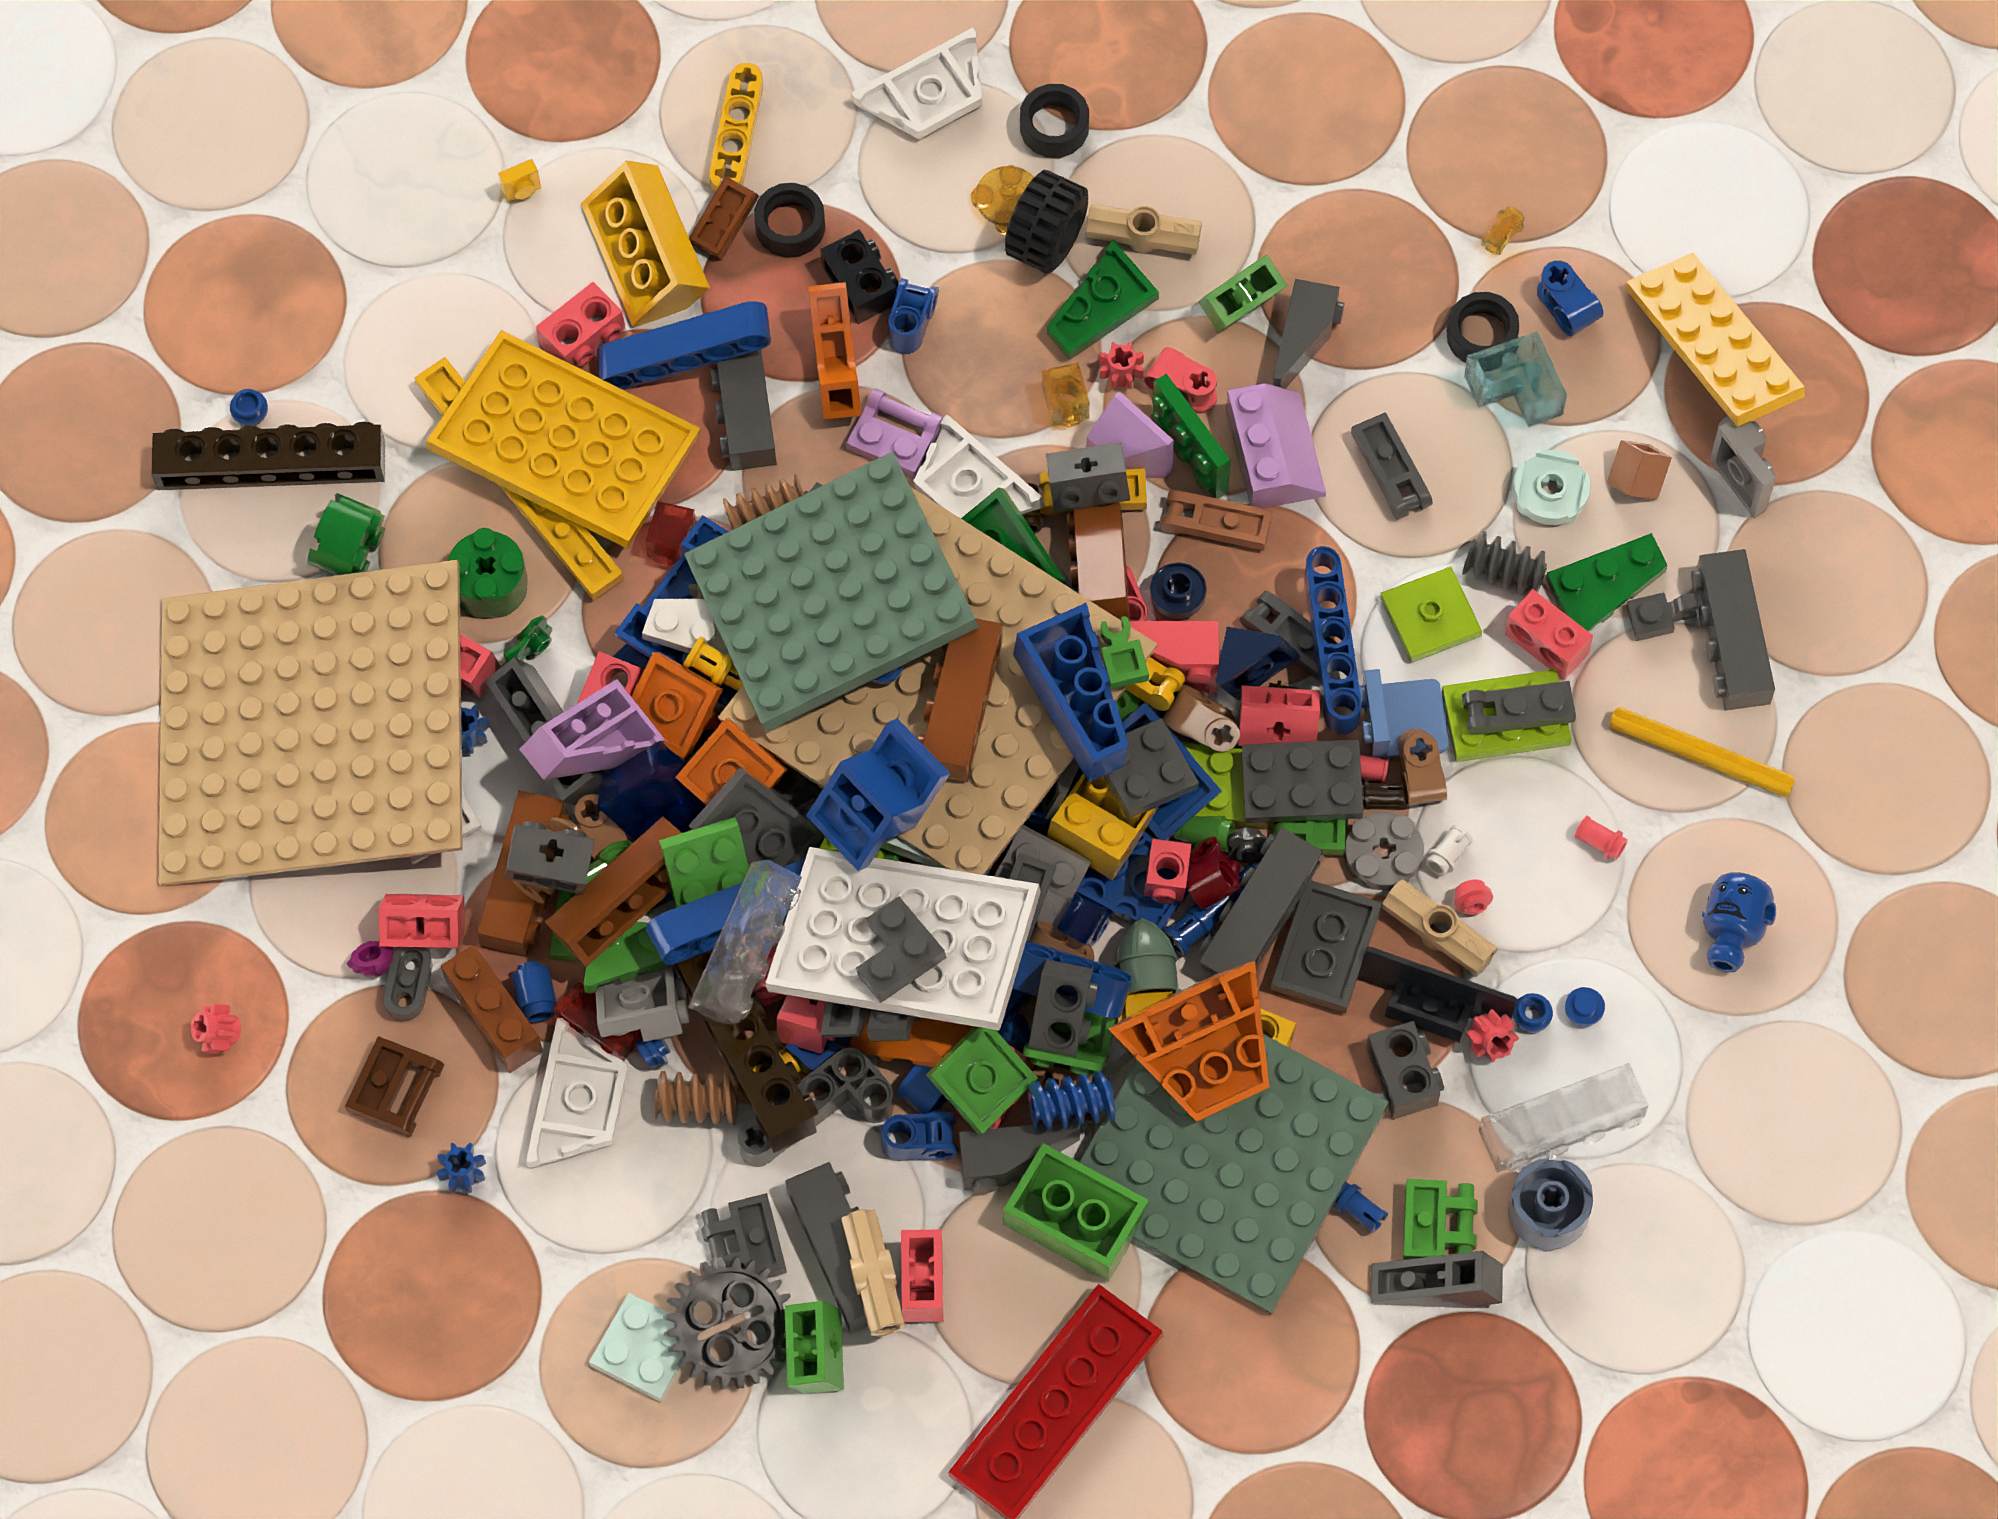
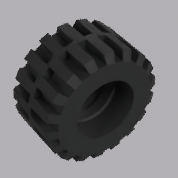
(1046, 221)

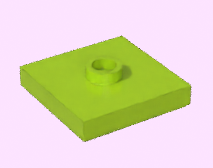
(1431, 614)

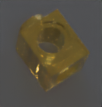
(1063, 381)

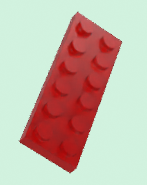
(1055, 1403)

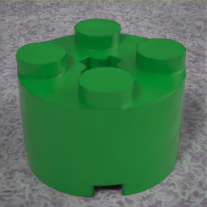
(346, 536)
(490, 574)

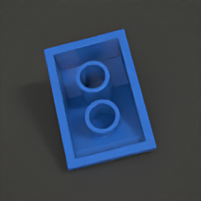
(1177, 812)

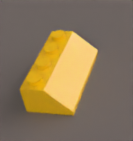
(644, 243)

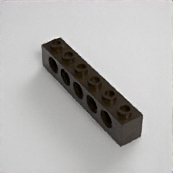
(284, 468)
(779, 1123)

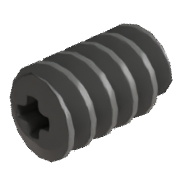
(1505, 563)

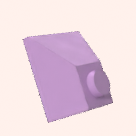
(1142, 440)

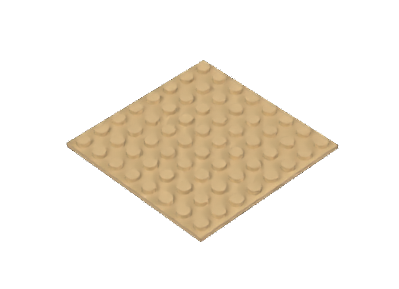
(310, 724)
(1018, 743)

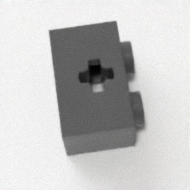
(1087, 477)
(528, 858)

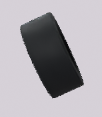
(1054, 96)
(785, 195)
(1479, 303)

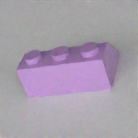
(1274, 445)

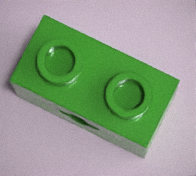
(1242, 293)
(814, 1347)

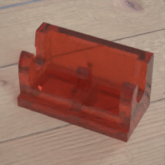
(581, 1013)

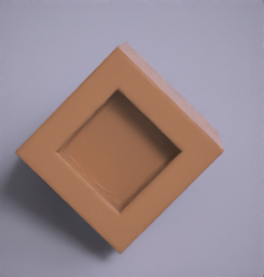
(1639, 469)

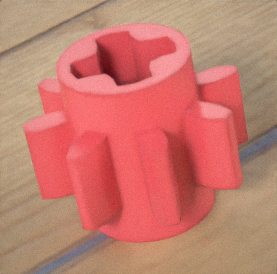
(1121, 365)
(215, 1028)
(1492, 1035)

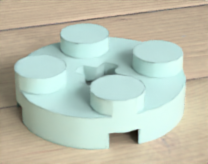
(1551, 508)

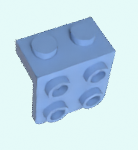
(1400, 707)

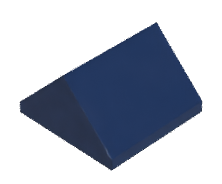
(1251, 659)

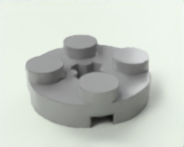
(1389, 829)

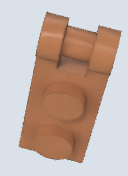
(1217, 519)

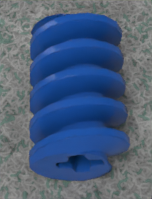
(1071, 1100)

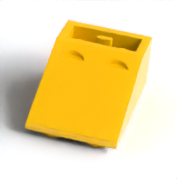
(1097, 827)

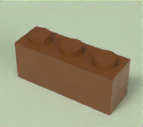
(492, 1008)

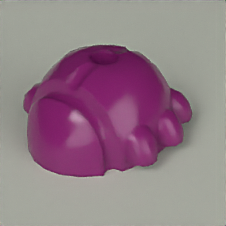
(371, 959)

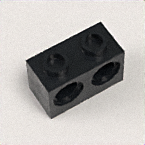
(860, 275)

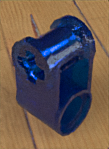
(1084, 920)

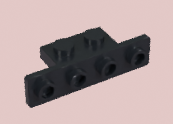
(1429, 996)

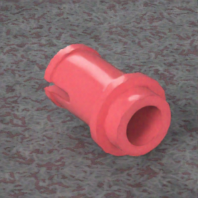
(1374, 768)
(1601, 838)

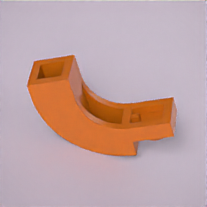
(834, 351)

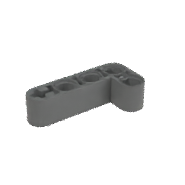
(841, 1090)

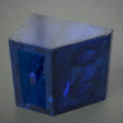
(647, 790)

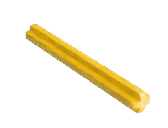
(1702, 751)

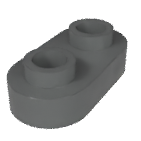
(407, 983)

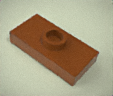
(723, 217)

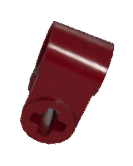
(1211, 874)

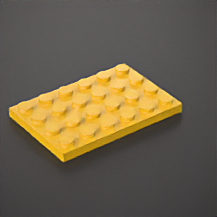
(563, 438)

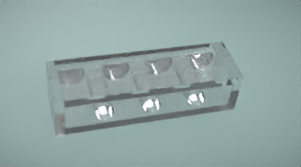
(1563, 1118)

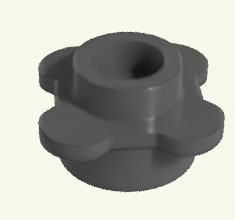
(1246, 845)

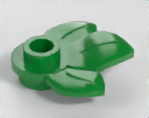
(531, 640)

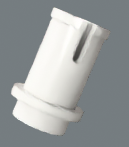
(1448, 851)

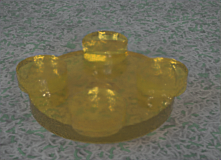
(999, 194)

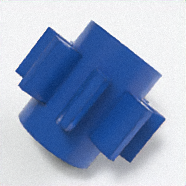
(475, 735)
(465, 1177)

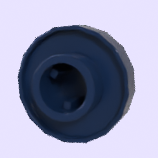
(1178, 590)

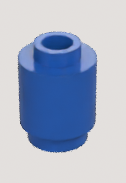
(534, 991)

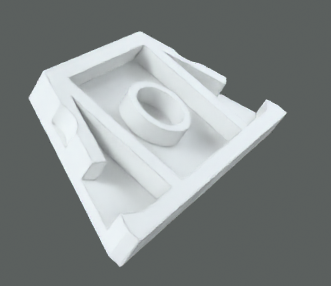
(928, 88)
(964, 472)
(577, 1098)

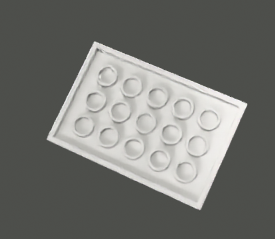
(971, 915)

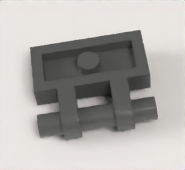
(754, 1231)

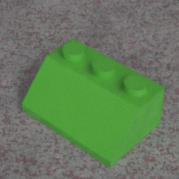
(1075, 1212)

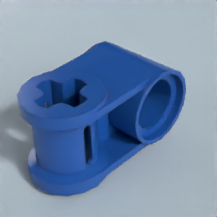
(1568, 298)
(911, 310)
(923, 1136)

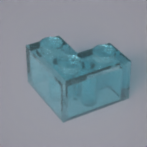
(1518, 370)

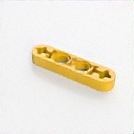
(736, 129)

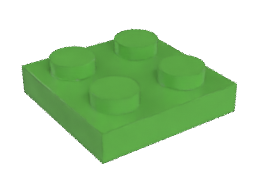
(704, 860)
(981, 1077)

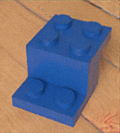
(877, 794)

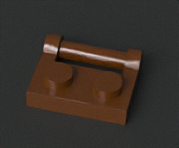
(382, 1081)

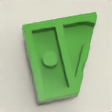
(624, 959)

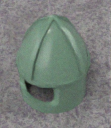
(1148, 958)

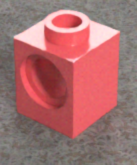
(1172, 856)

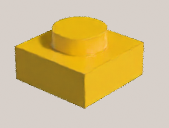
(520, 181)

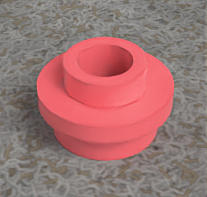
(1472, 897)

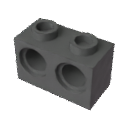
(1057, 1007)
(1396, 1071)

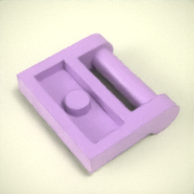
(876, 438)

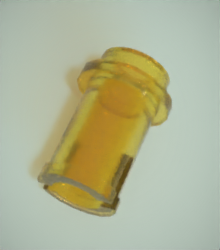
(1506, 226)

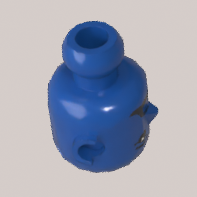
(1737, 918)

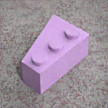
(591, 735)

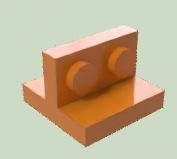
(677, 702)
(722, 756)

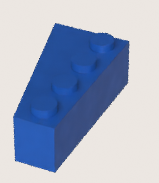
(1074, 688)

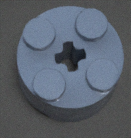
(1550, 1226)

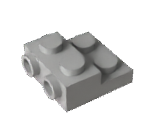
(1739, 461)
(1066, 879)
(649, 1003)

